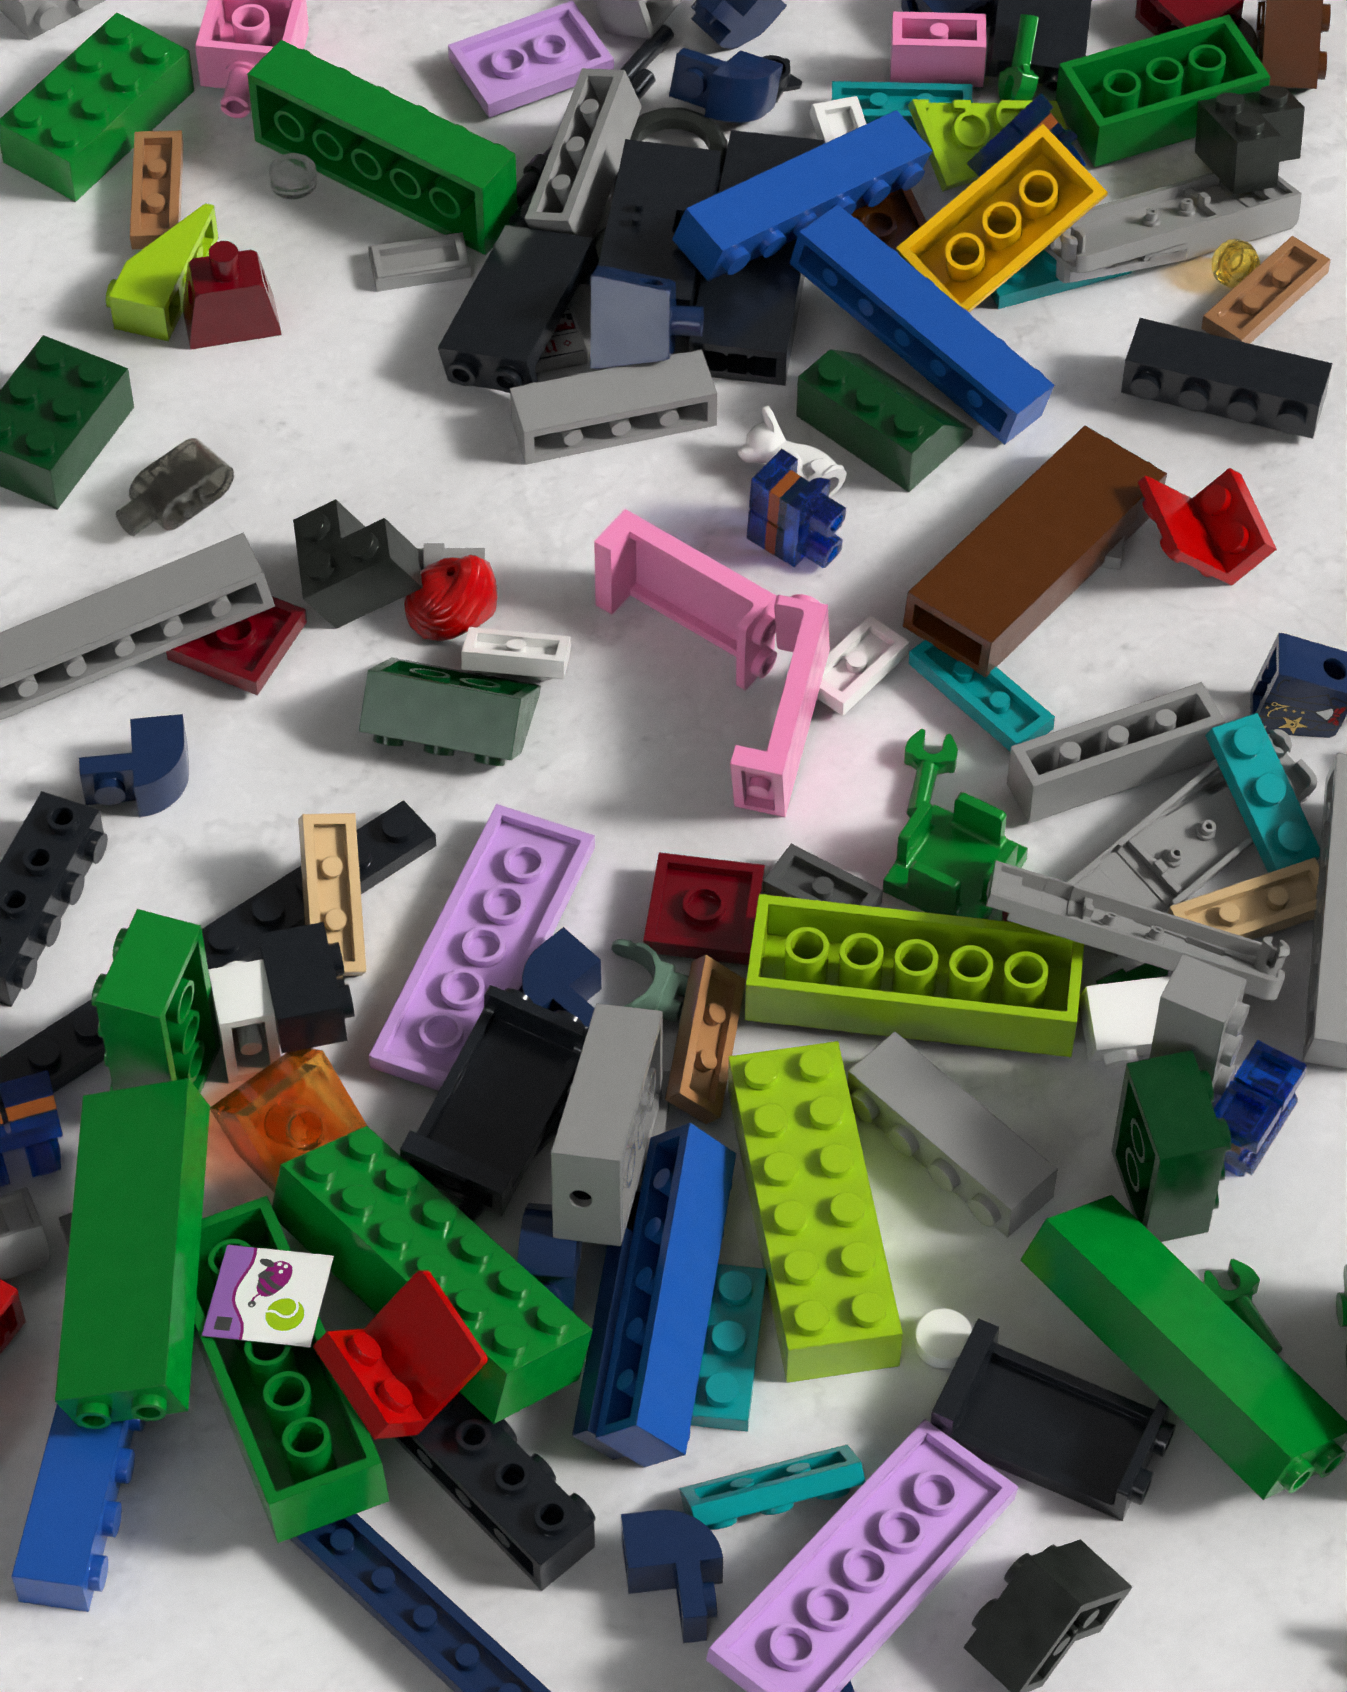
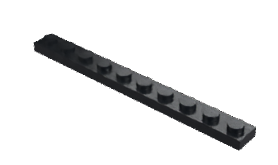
(73, 1042)

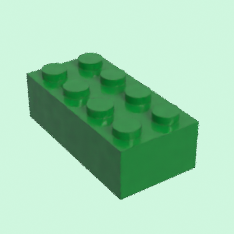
(1151, 88)
(92, 105)
(157, 1004)

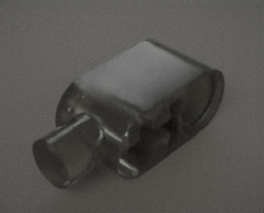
(175, 488)

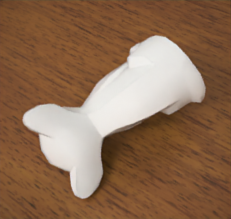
(767, 440)

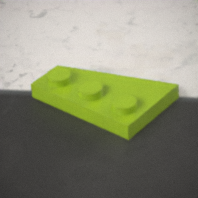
(961, 130)

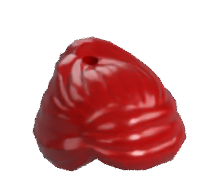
(453, 598)

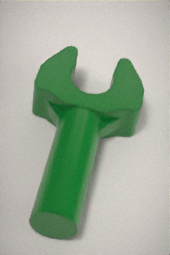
(1018, 80)
(927, 767)
(1240, 1299)

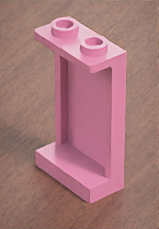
(687, 588)
(767, 778)

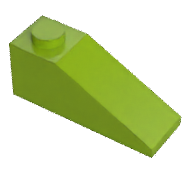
(152, 282)

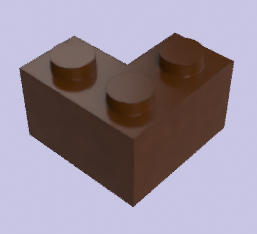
(1291, 41)

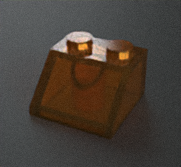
(287, 1112)

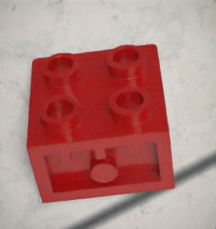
(1214, 530)
(404, 1360)

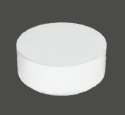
(941, 1337)

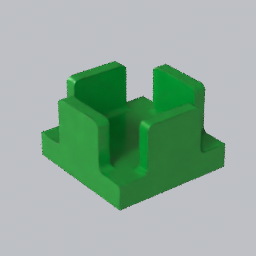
(950, 856)

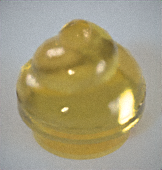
(1234, 262)

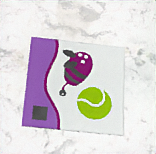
(268, 1296)

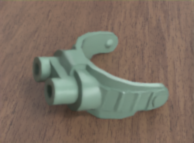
(666, 983)

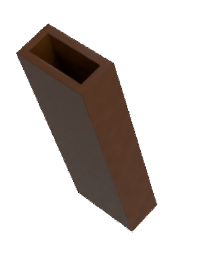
(1031, 552)

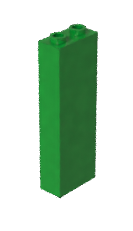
(133, 1255)
(1188, 1347)

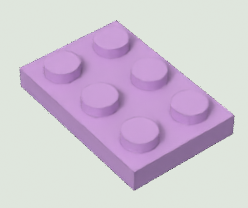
(528, 58)

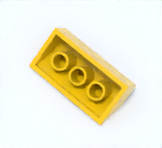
(1003, 219)

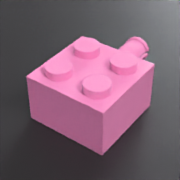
(237, 37)

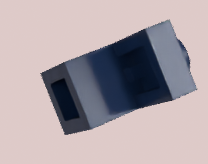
(735, 21)
(730, 90)
(149, 775)
(563, 976)
(548, 1258)
(674, 1553)

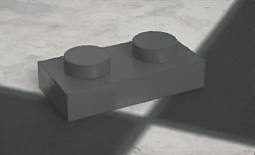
(812, 878)

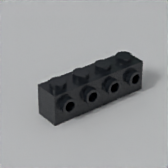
(1226, 378)
(40, 880)
(504, 1490)

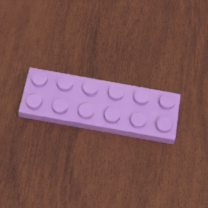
(485, 934)
(865, 1569)

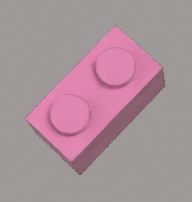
(938, 48)

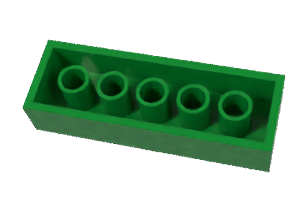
(383, 146)
(390, 1222)
(282, 1403)

